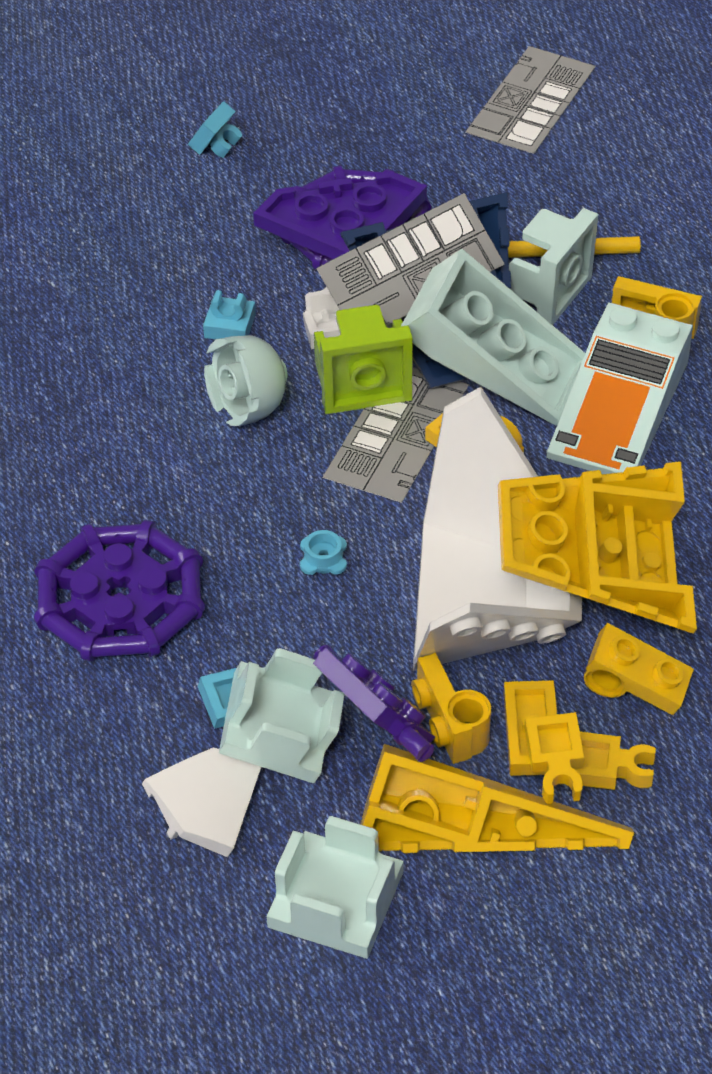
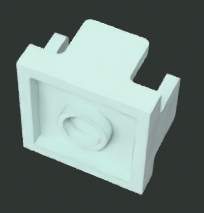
(563, 267)
(281, 716)
(334, 887)

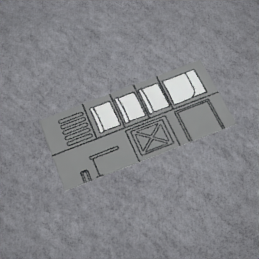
(530, 99)
(396, 264)
(390, 442)

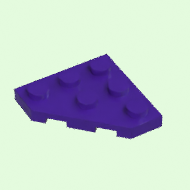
(320, 215)

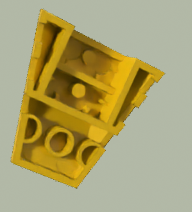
(600, 538)

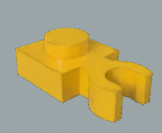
(556, 748)
(606, 762)

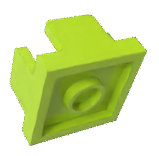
(365, 362)

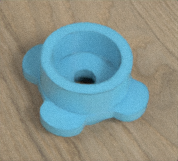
(323, 553)

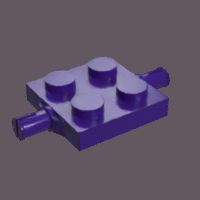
(376, 699)

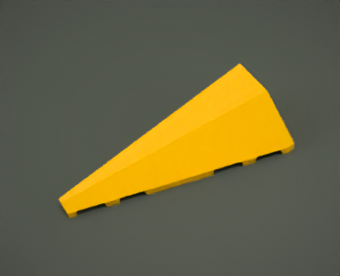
(451, 809)

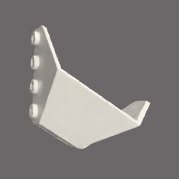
(462, 593)

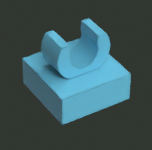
(214, 132)
(229, 317)

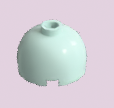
(245, 378)

